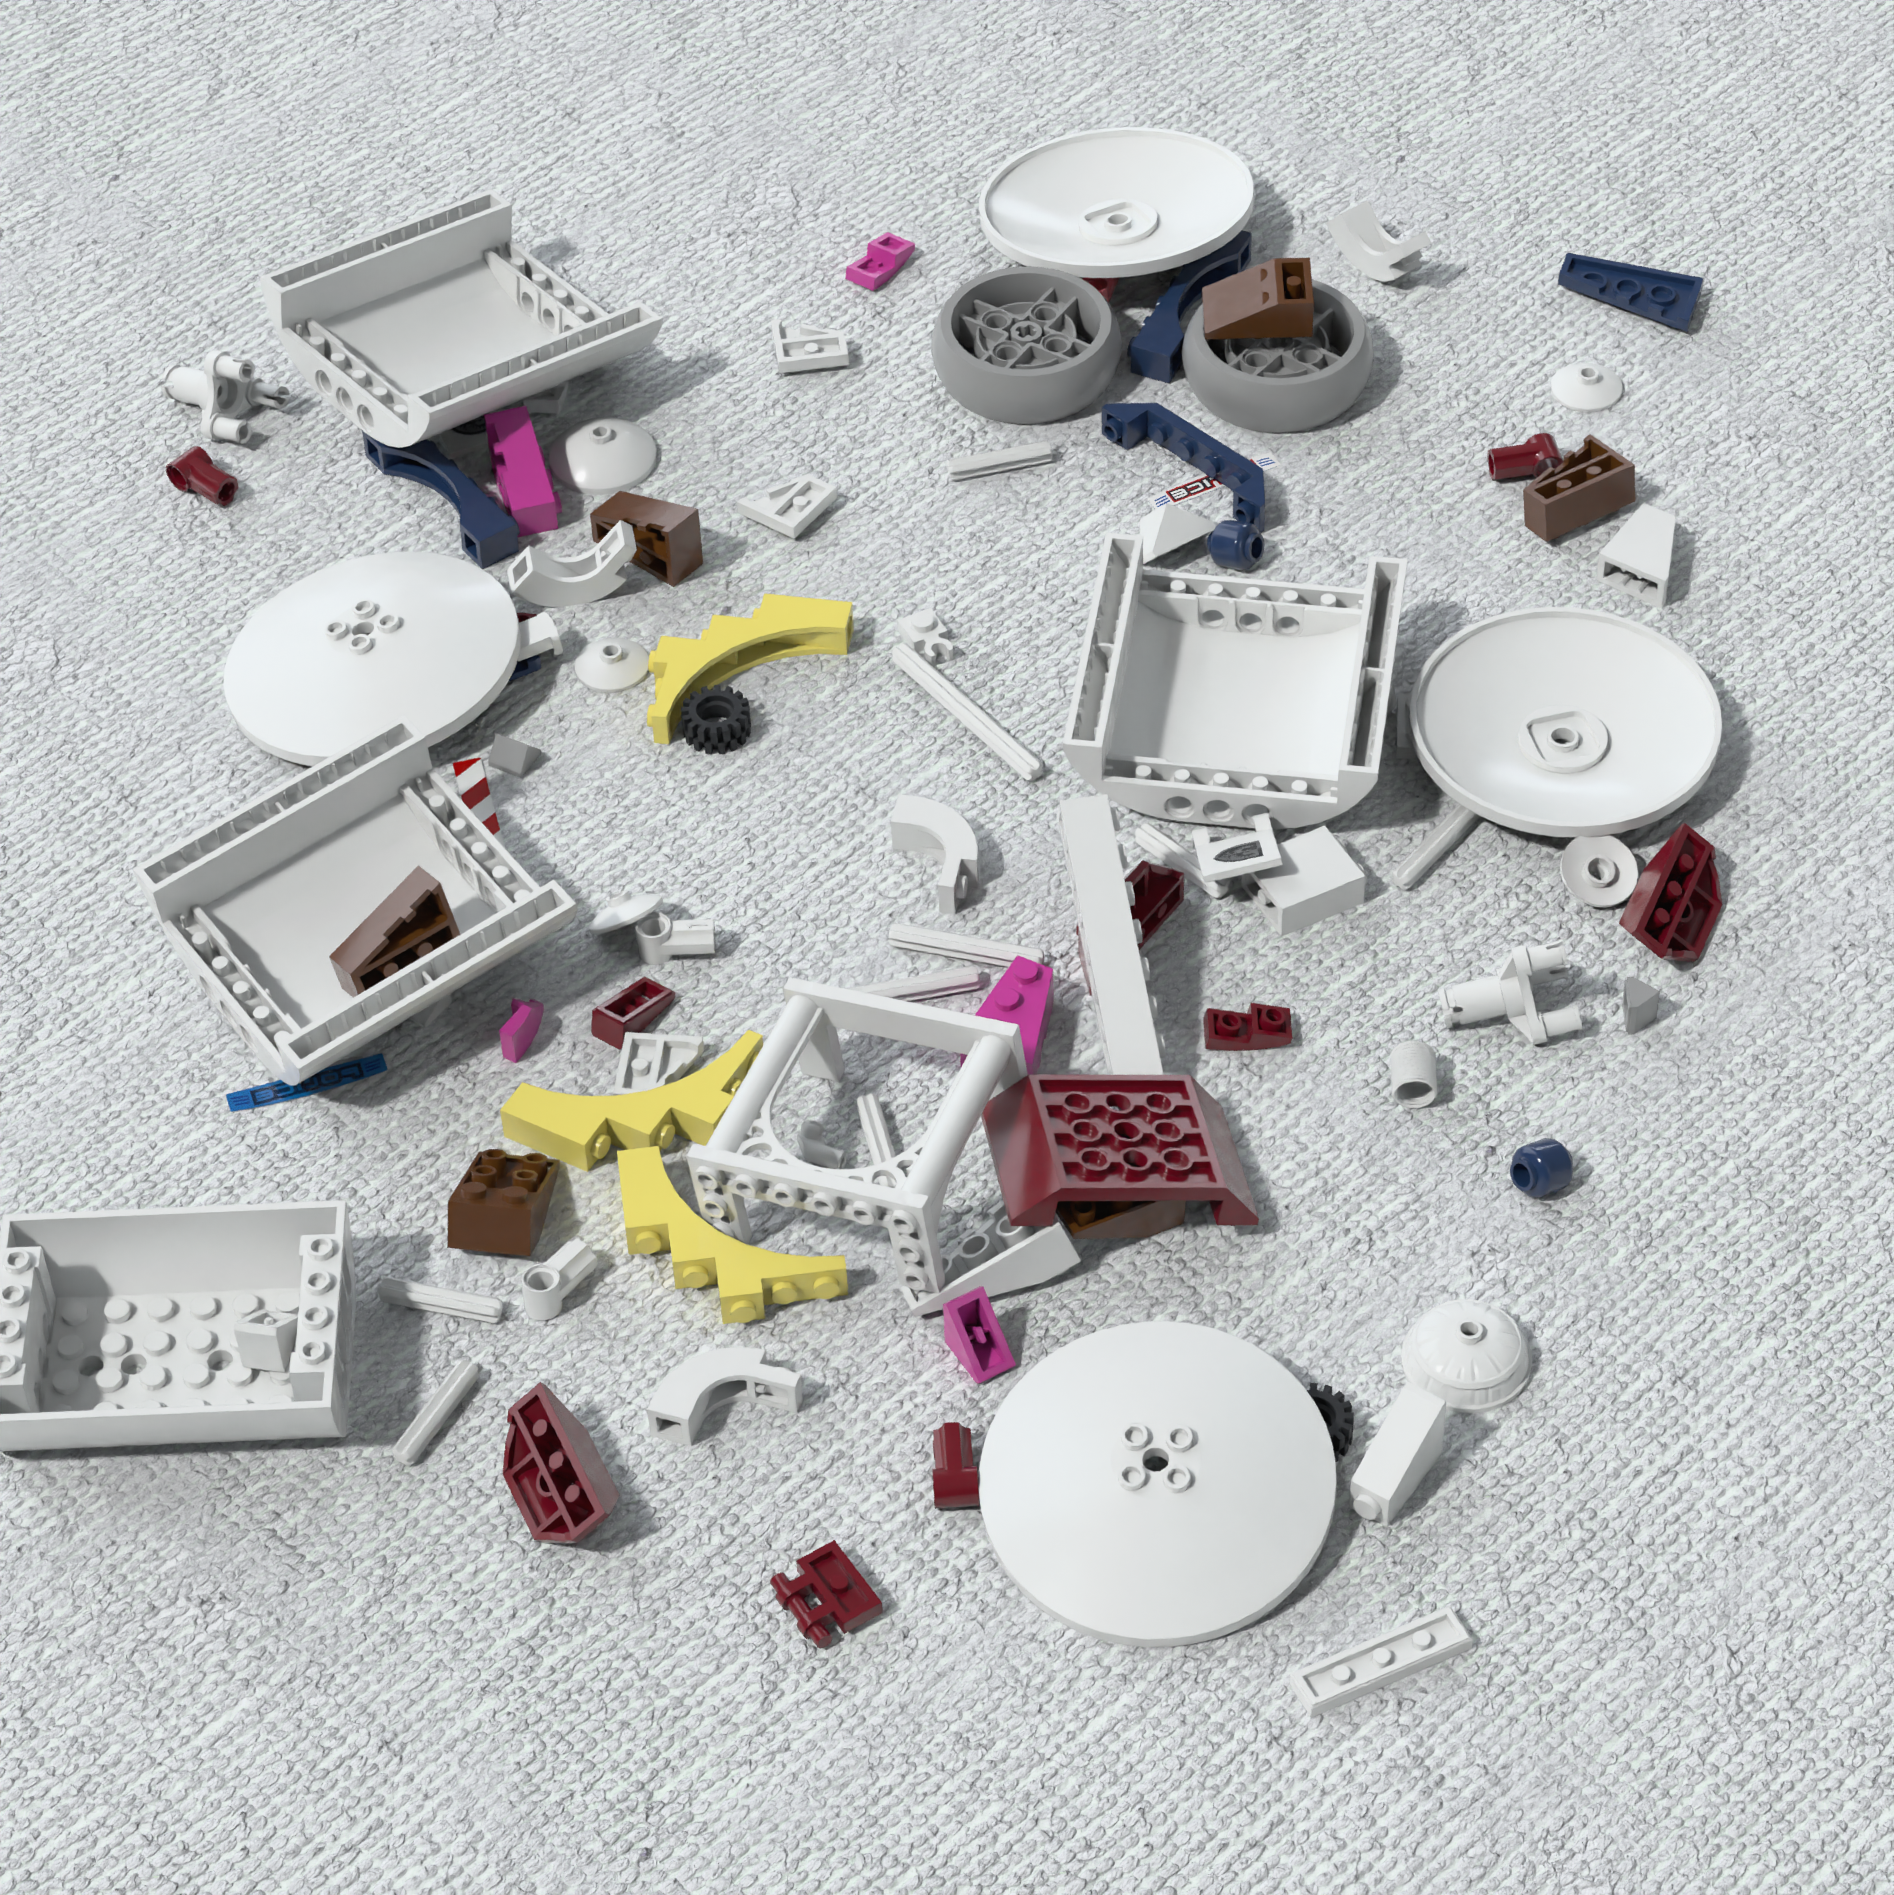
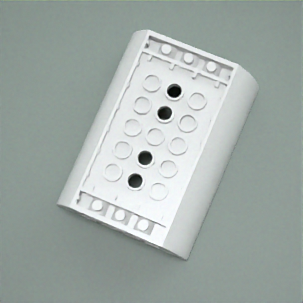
(167, 1297)

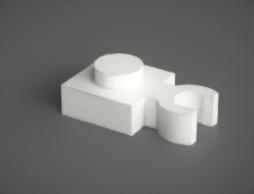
(926, 633)

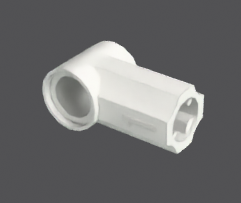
(661, 938)
(550, 1282)

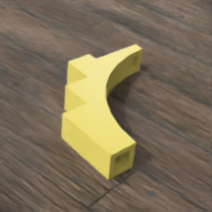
(732, 644)
(583, 1127)
(704, 1256)

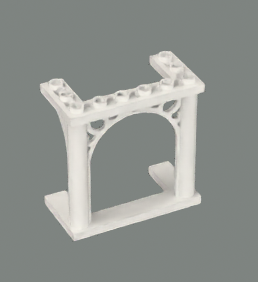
(809, 1034)

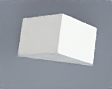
(266, 1339)

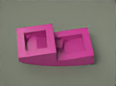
(882, 261)

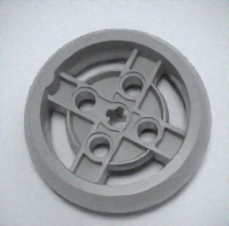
(1026, 345)
(1287, 380)

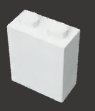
(1310, 885)

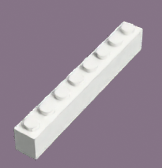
(1110, 937)

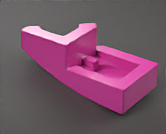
(521, 1028)

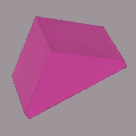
(976, 1335)

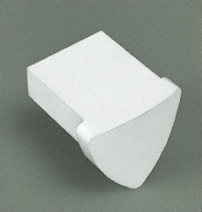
(539, 635)

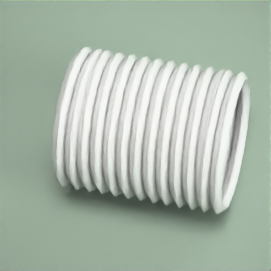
(1413, 1074)

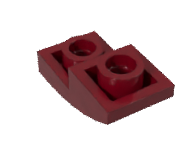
(1256, 1030)

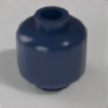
(1235, 544)
(1541, 1168)

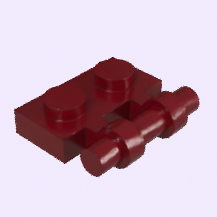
(836, 1584)

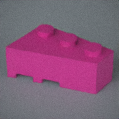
(521, 471)
(1025, 999)

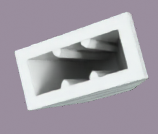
(1640, 556)
(1399, 1455)

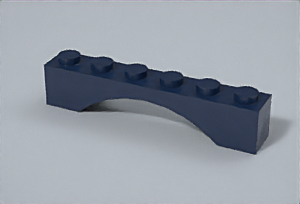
(1158, 347)
(484, 528)

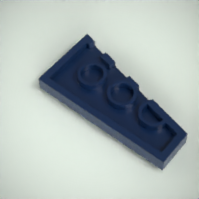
(1640, 289)

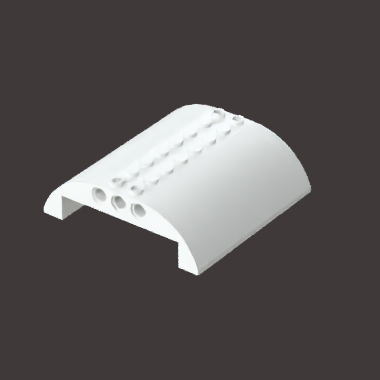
(441, 323)
(1233, 691)
(297, 870)

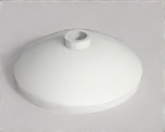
(602, 456)

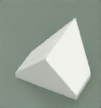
(1170, 529)

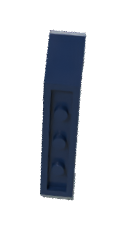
(1133, 422)

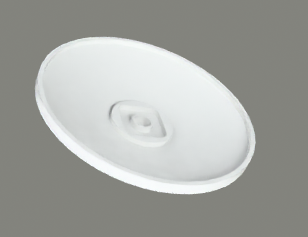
(1117, 202)
(315, 683)
(1619, 693)
(1168, 1549)

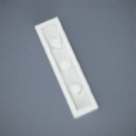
(1380, 1661)

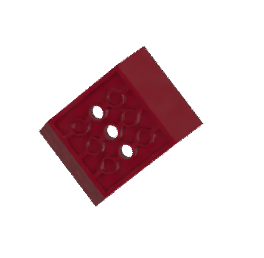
(1062, 1143)

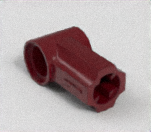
(1525, 459)
(196, 471)
(954, 1474)

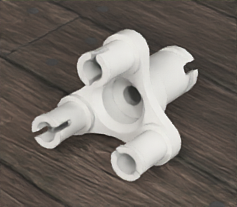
(222, 393)
(1512, 995)

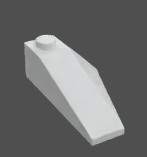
(999, 1260)

